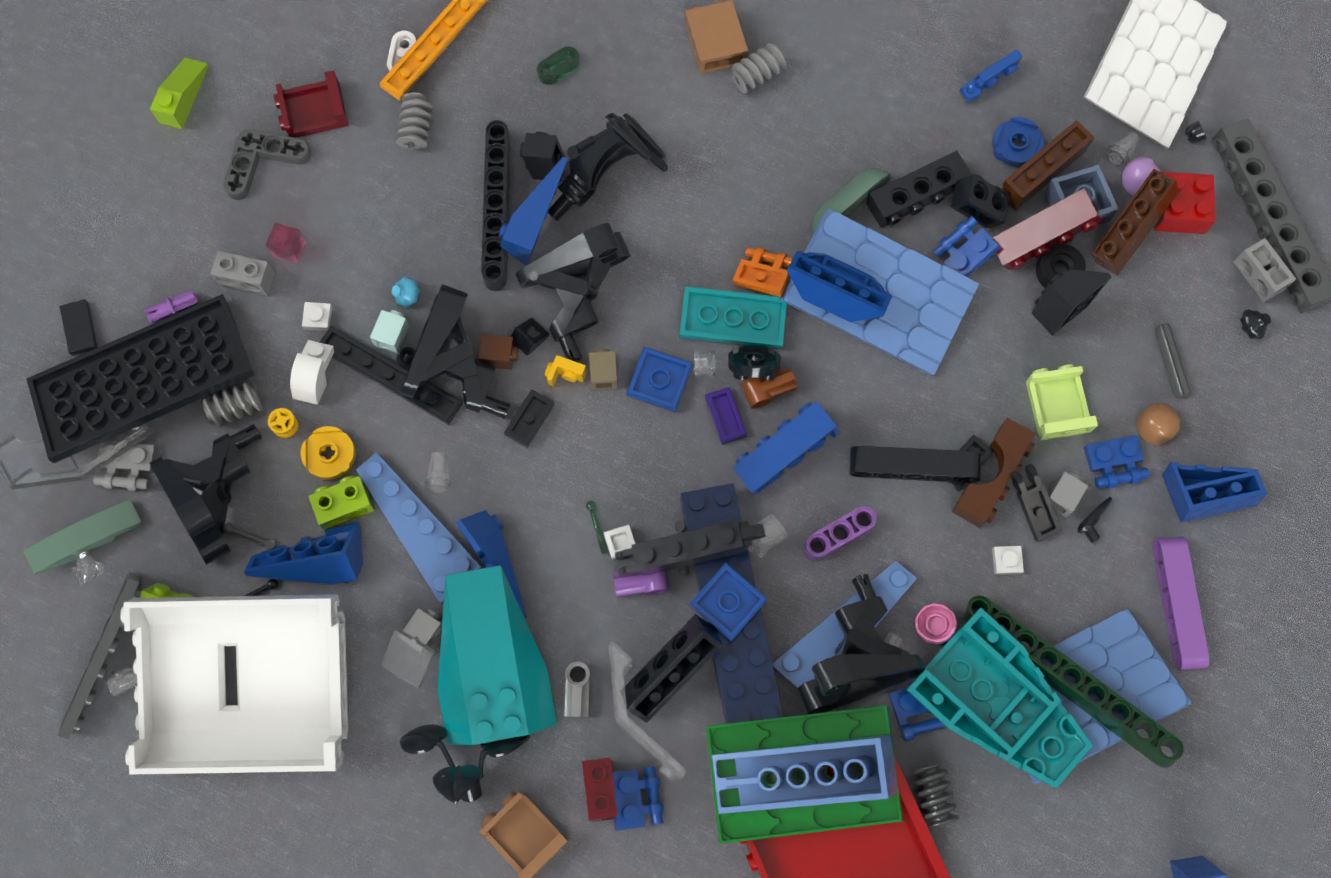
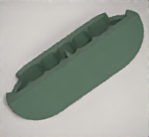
(852, 194)

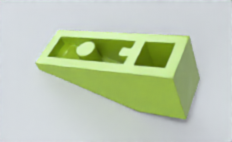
(178, 93)

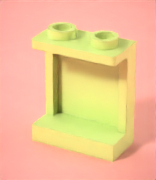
(1059, 402)

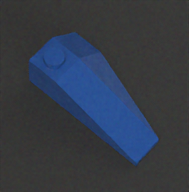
(526, 222)
(325, 559)

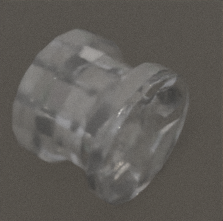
(704, 363)

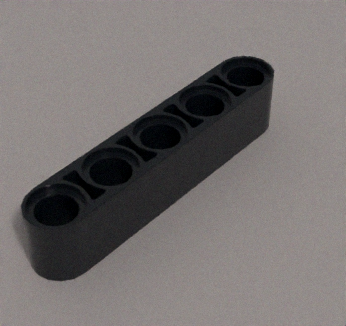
(914, 464)

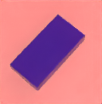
(725, 415)

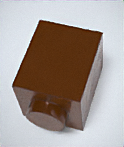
(498, 351)

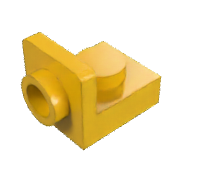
(567, 368)

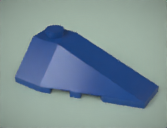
(490, 546)

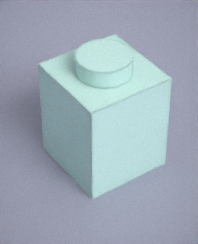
(390, 331)

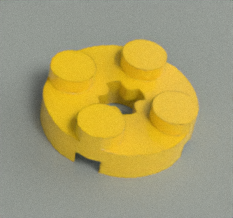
(340, 462)

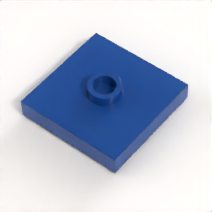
(659, 379)
(728, 602)

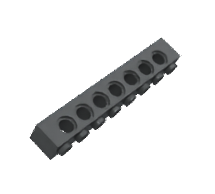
(1275, 202)

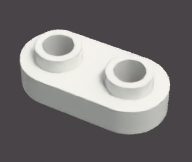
(396, 51)

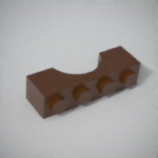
(1009, 446)

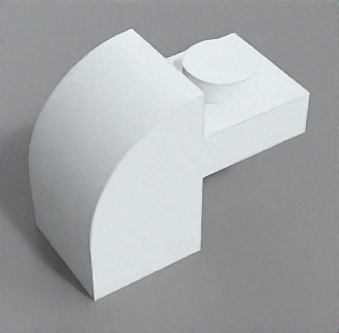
(308, 372)

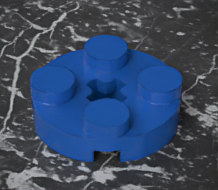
(1017, 128)

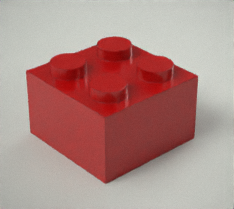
(1193, 207)

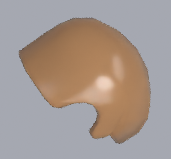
(1158, 424)

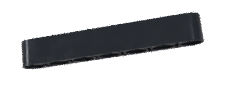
(495, 193)

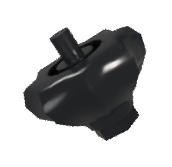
(1255, 323)

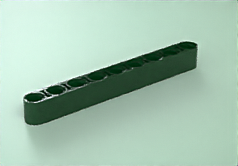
(1087, 683)

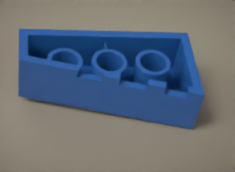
(786, 447)

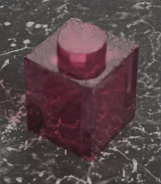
(285, 243)

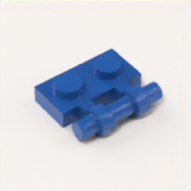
(971, 253)
(1116, 453)
(629, 800)

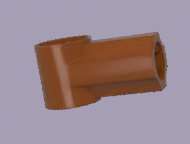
(761, 392)

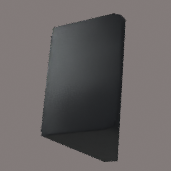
(529, 336)

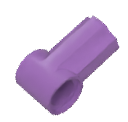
(640, 583)

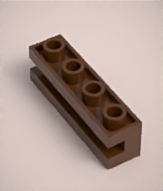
(1047, 164)
(1135, 221)

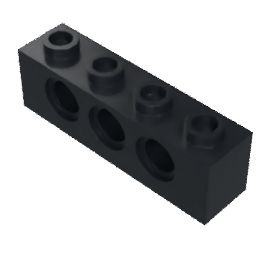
(888, 212)
(671, 668)

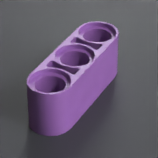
(848, 524)

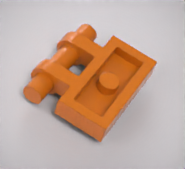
(763, 277)

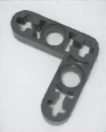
(254, 152)

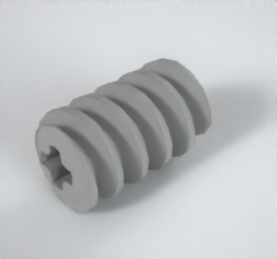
(757, 65)
(413, 121)
(232, 403)

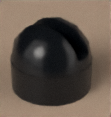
(1198, 133)
(401, 354)

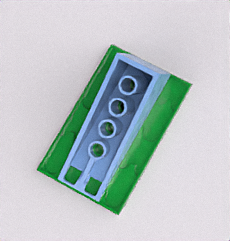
(778, 778)

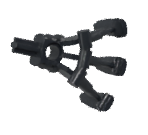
(597, 154)

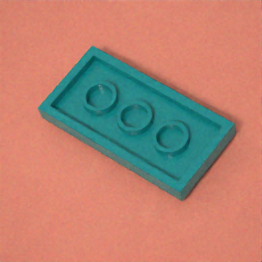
(733, 317)

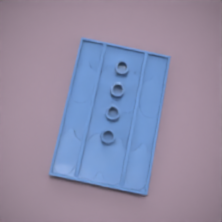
(925, 295)
(1129, 665)

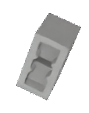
(1264, 270)
(242, 273)

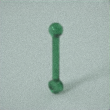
(591, 506)

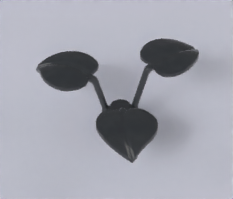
(458, 781)

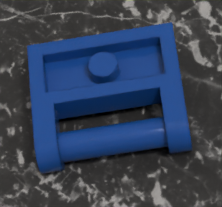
(905, 706)

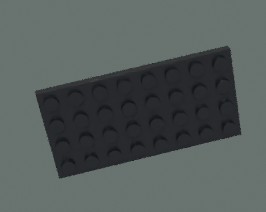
(138, 378)

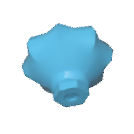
(406, 292)

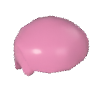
(936, 624)

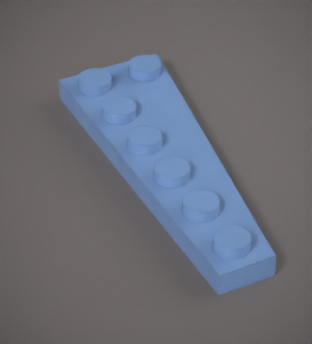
(420, 532)
(823, 640)

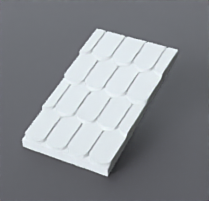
(1155, 65)

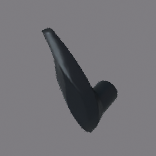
(1087, 524)

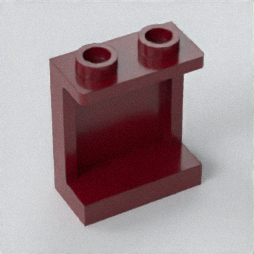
(311, 107)
(600, 789)

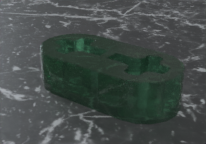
(558, 66)

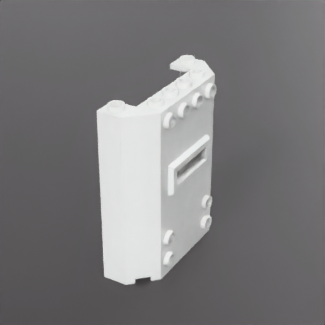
(287, 684)

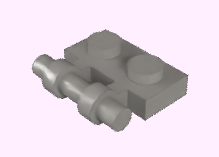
(133, 460)

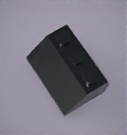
(1068, 297)

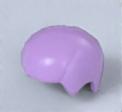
(1136, 173)

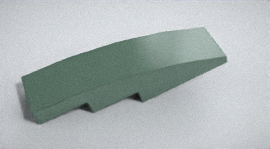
(82, 537)

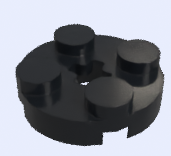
(754, 363)

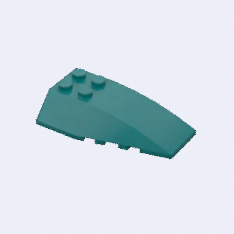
(489, 663)
(1000, 701)

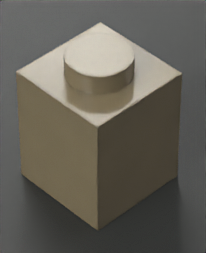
(603, 369)

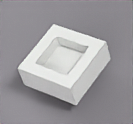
(317, 316)
(619, 539)
(1007, 560)

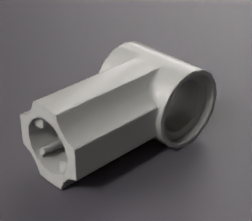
(577, 693)

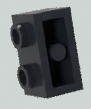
(540, 153)

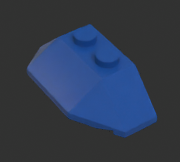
(838, 287)

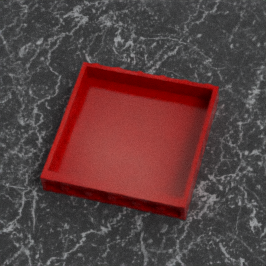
(869, 851)

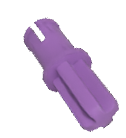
(171, 306)

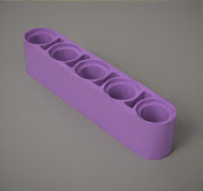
(1181, 603)

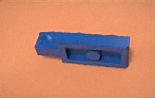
(990, 76)

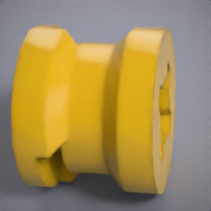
(277, 423)

